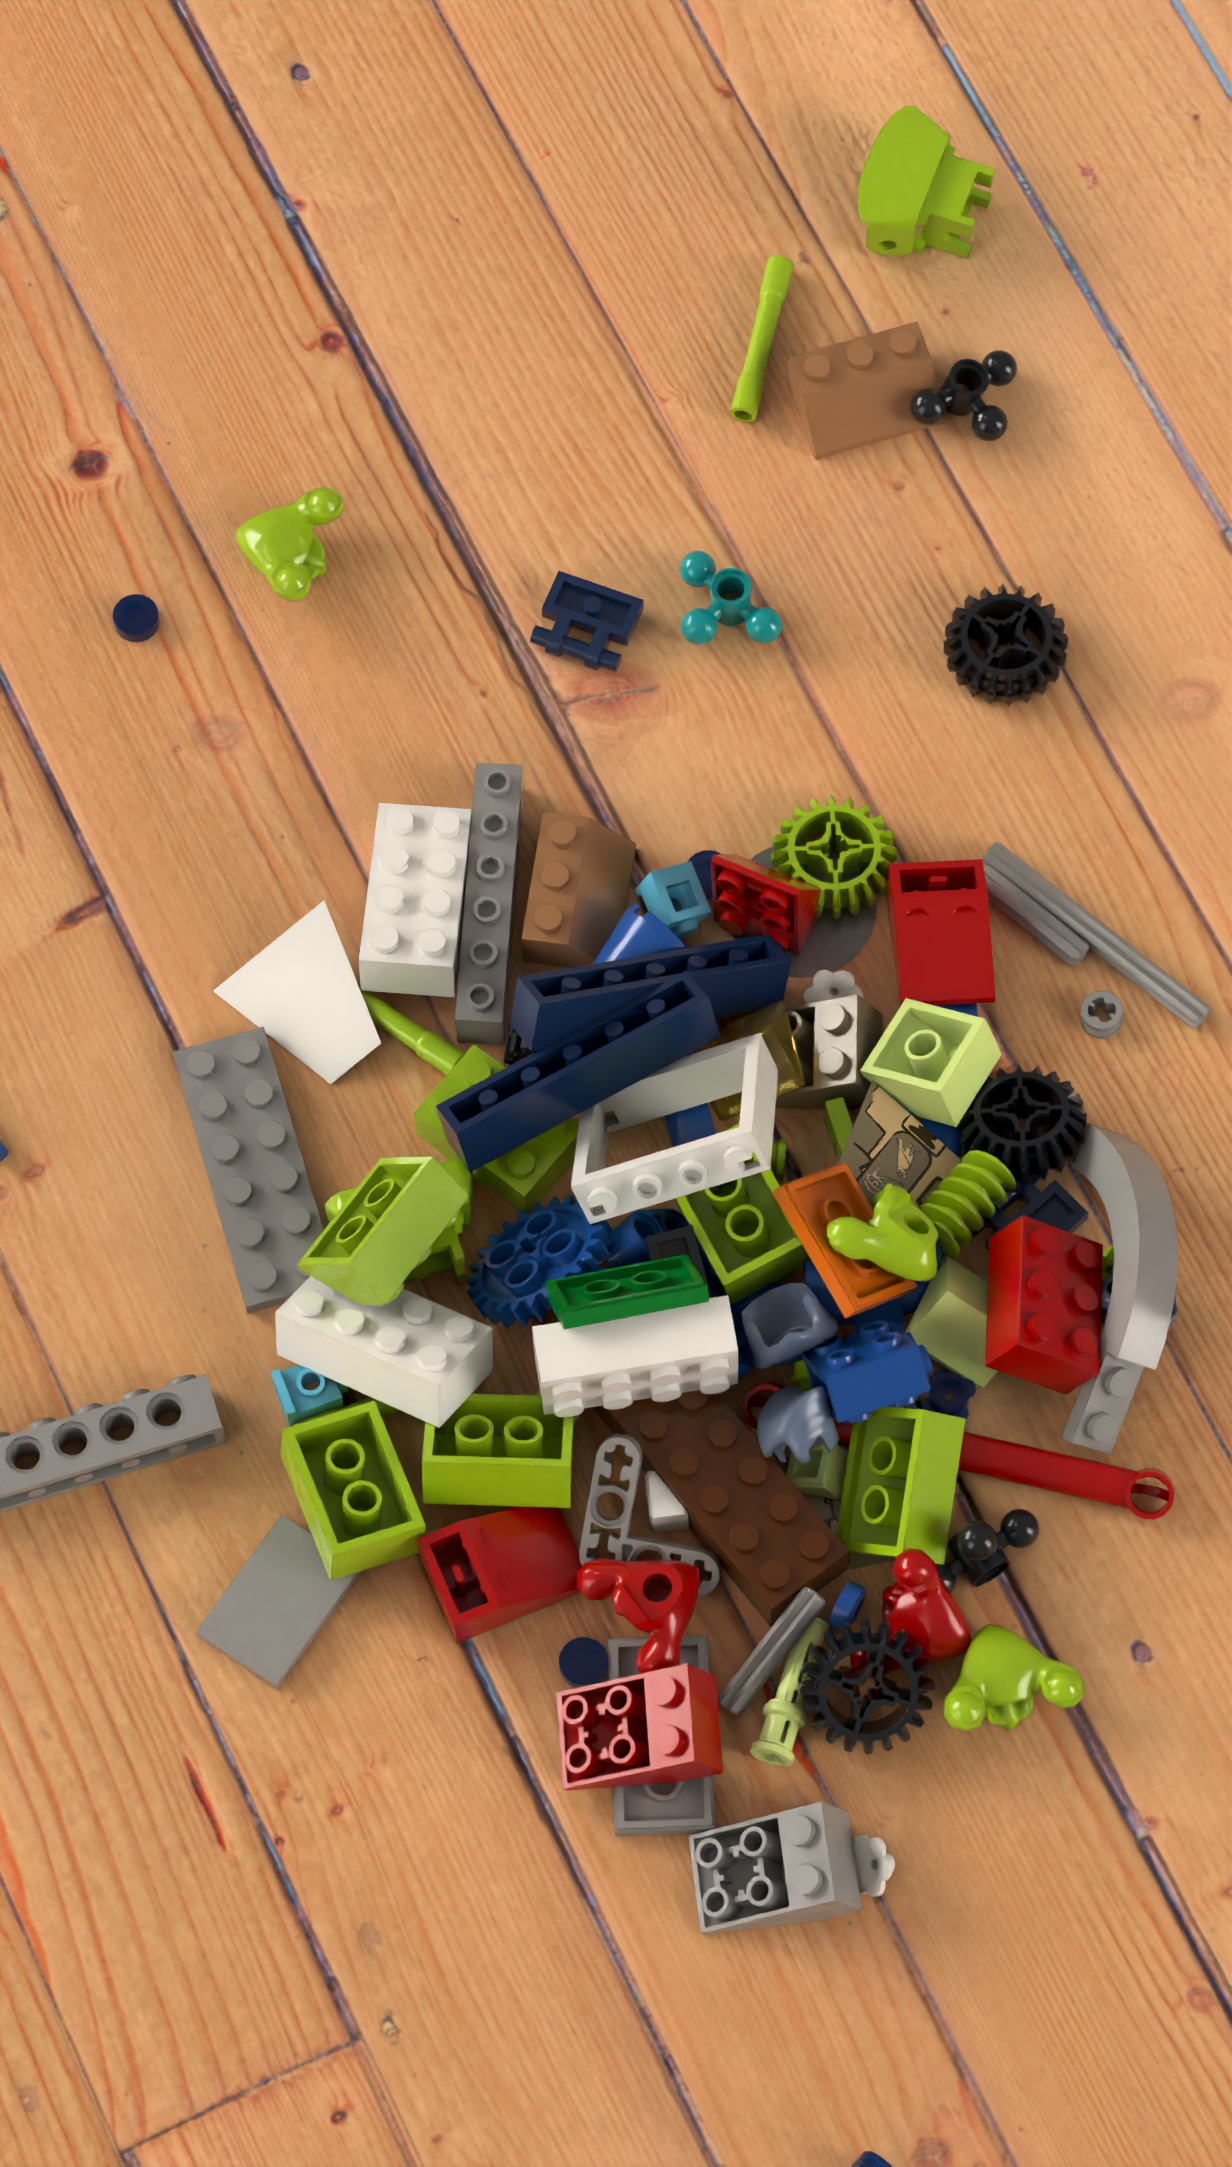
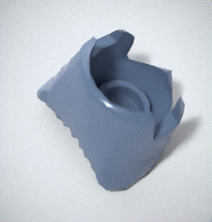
(786, 1324)
(796, 1420)

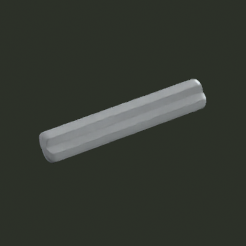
(1034, 917)
(771, 1650)

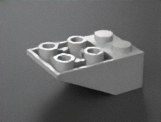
(775, 1870)

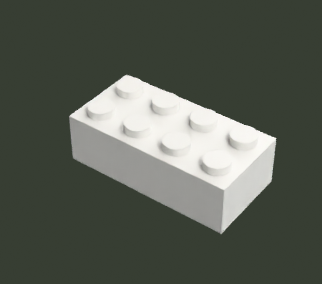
(415, 900)
(396, 1352)
(636, 1358)

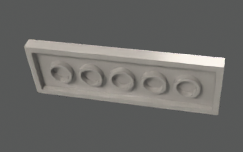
(251, 1163)

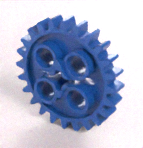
(531, 1251)

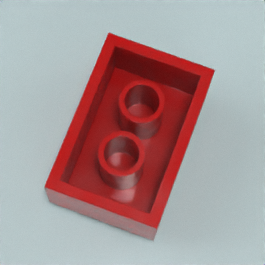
(1044, 1305)

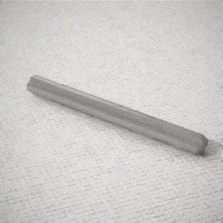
(1100, 937)

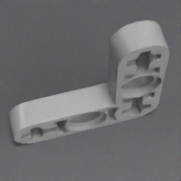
(627, 1545)

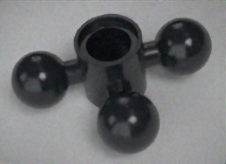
(988, 420)
(979, 1548)

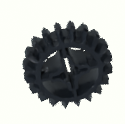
(999, 621)
(1051, 1118)
(847, 1677)

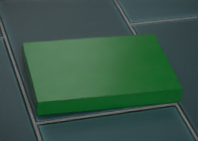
(626, 1291)

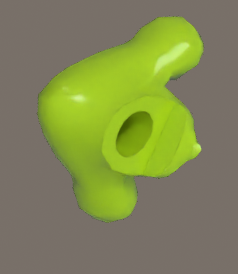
(284, 544)
(896, 1239)
(1002, 1679)

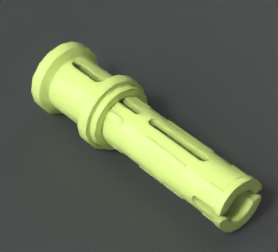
(785, 1711)

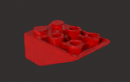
(762, 901)
(941, 932)
(500, 1567)
(640, 1730)

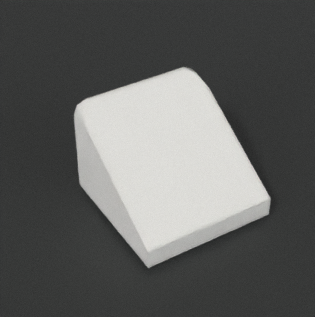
(664, 1508)

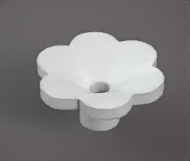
(831, 985)
(872, 1864)

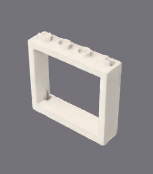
(690, 1167)

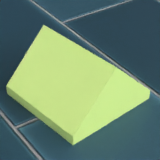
(954, 1321)

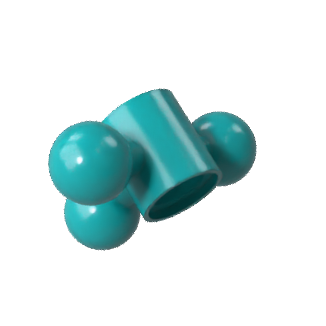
(700, 624)

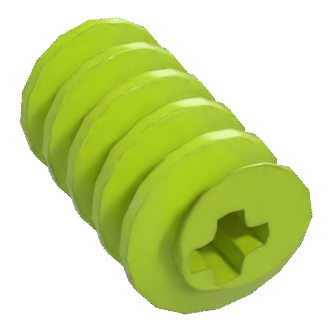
(965, 1197)

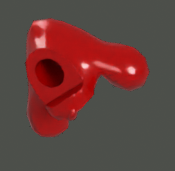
(651, 1596)
(923, 1609)

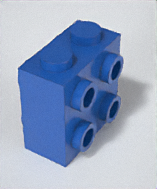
(869, 1370)

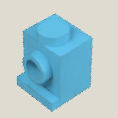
(675, 898)
(303, 1403)

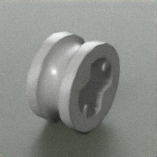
(1110, 1004)

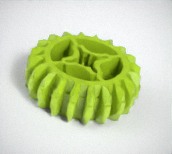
(834, 819)

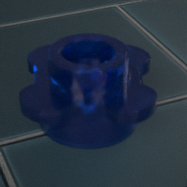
(945, 1383)

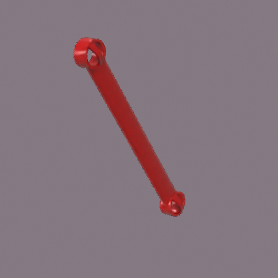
(1031, 1466)

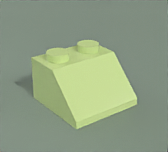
(933, 1060)

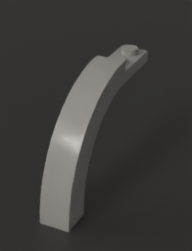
(1141, 1285)

